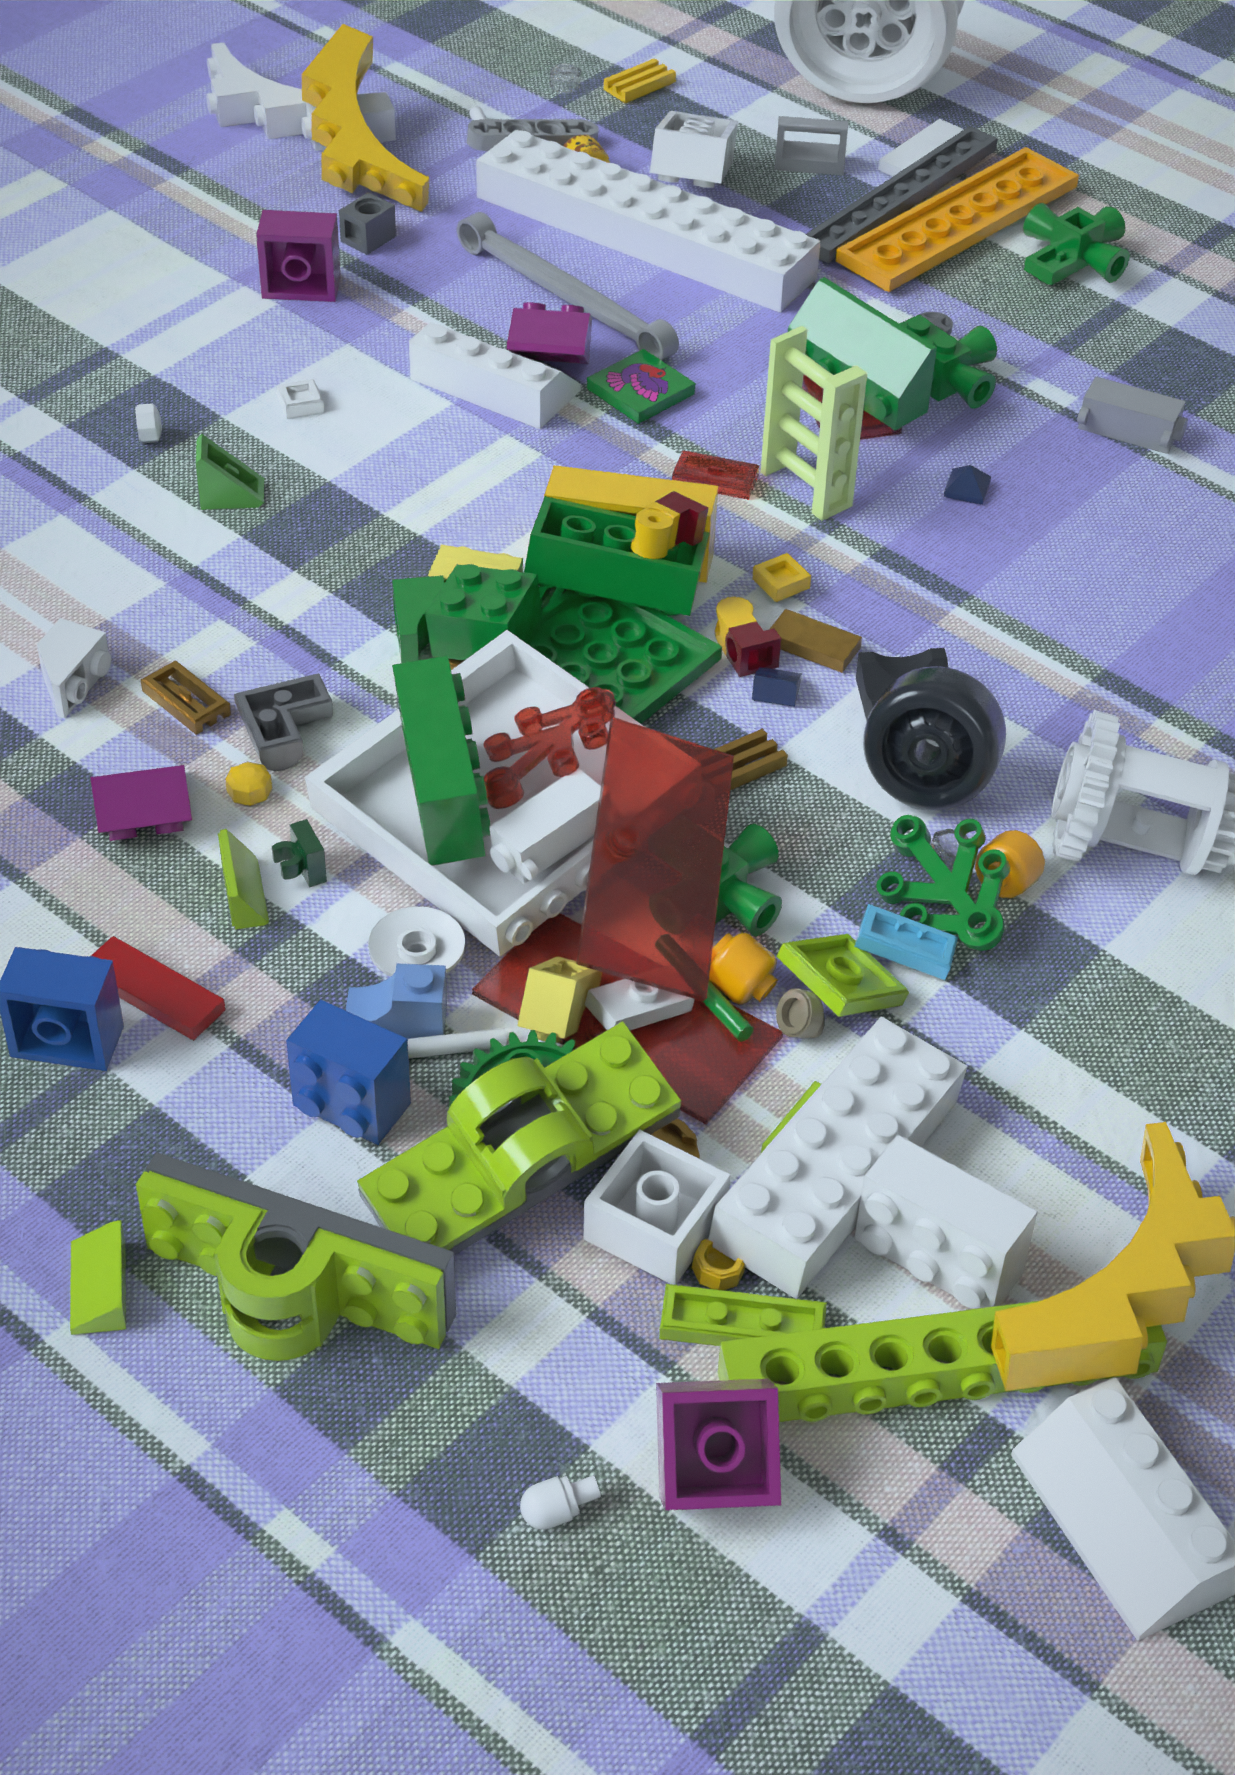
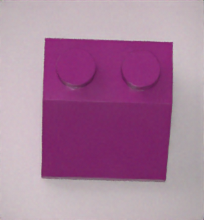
(550, 334)
(141, 800)

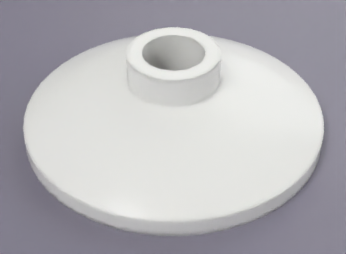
(416, 937)

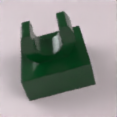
(301, 855)

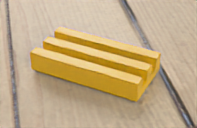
(639, 80)

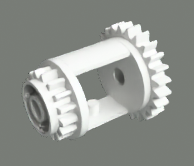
(1089, 813)

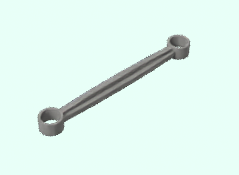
(479, 234)

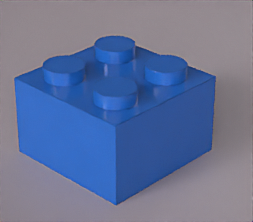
(60, 1008)
(349, 1072)

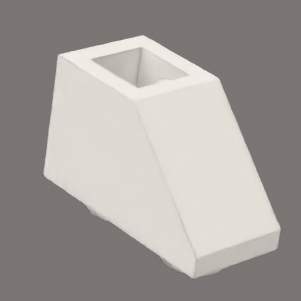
(72, 663)

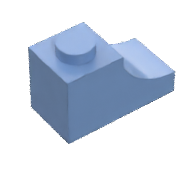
(406, 1003)

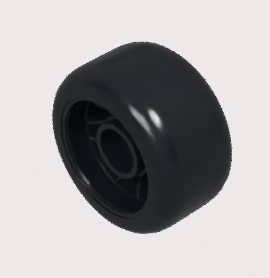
(939, 707)

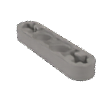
(487, 133)

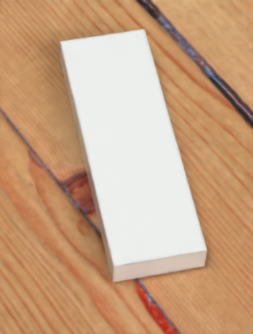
(917, 147)

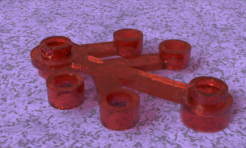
(587, 713)

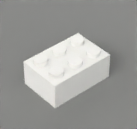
(944, 1225)

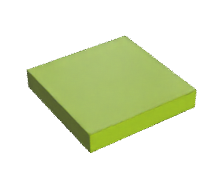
(842, 975)

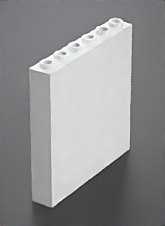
(373, 799)

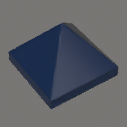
(967, 484)

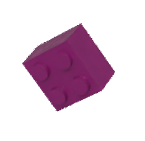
(298, 255)
(718, 1444)

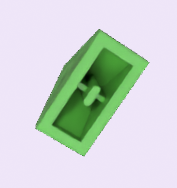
(224, 479)

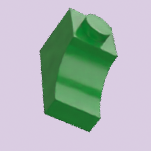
(411, 602)

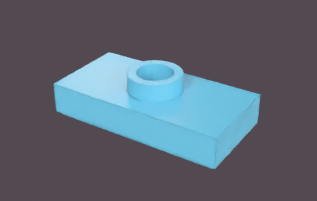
(906, 942)

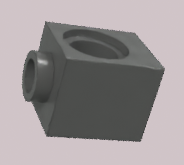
(367, 223)

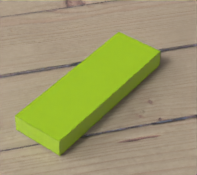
(722, 1315)

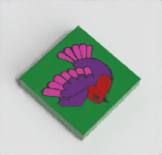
(641, 386)

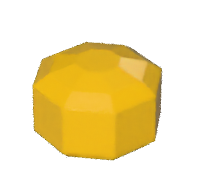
(248, 783)
(715, 1268)

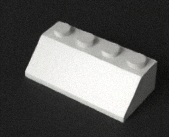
(489, 375)
(1129, 1509)

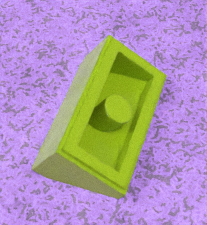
(242, 883)
(98, 1280)

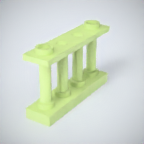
(838, 416)

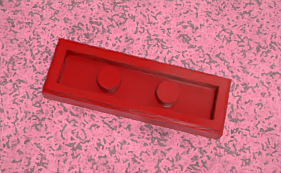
(161, 990)

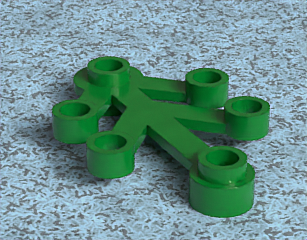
(948, 886)

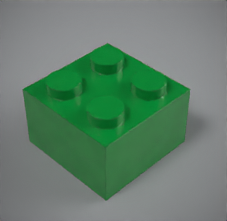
(479, 606)

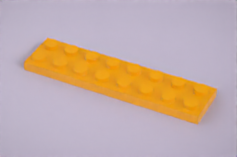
(956, 219)

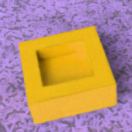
(781, 577)

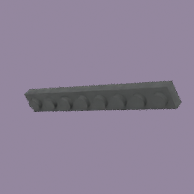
(903, 190)

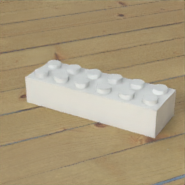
(808, 1182)

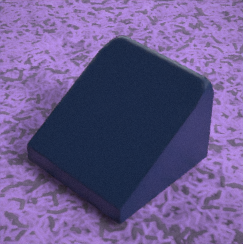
(776, 686)

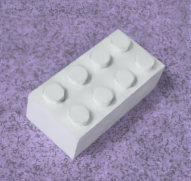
(693, 148)

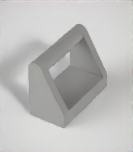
(811, 156)

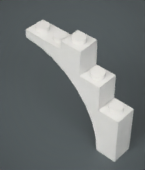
(246, 97)

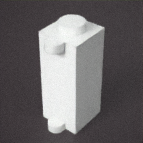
(546, 826)

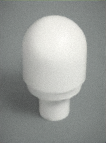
(556, 1501)

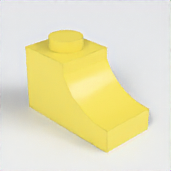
(556, 997)

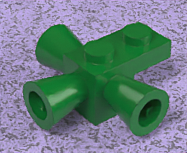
(1075, 242)
(954, 361)
(749, 904)

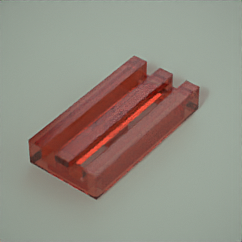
(731, 476)

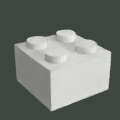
(654, 1206)

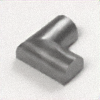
(276, 710)

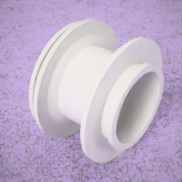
(867, 46)

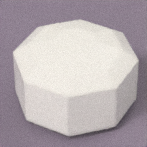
(148, 423)

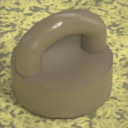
(800, 1014)

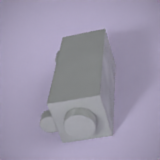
(1132, 415)

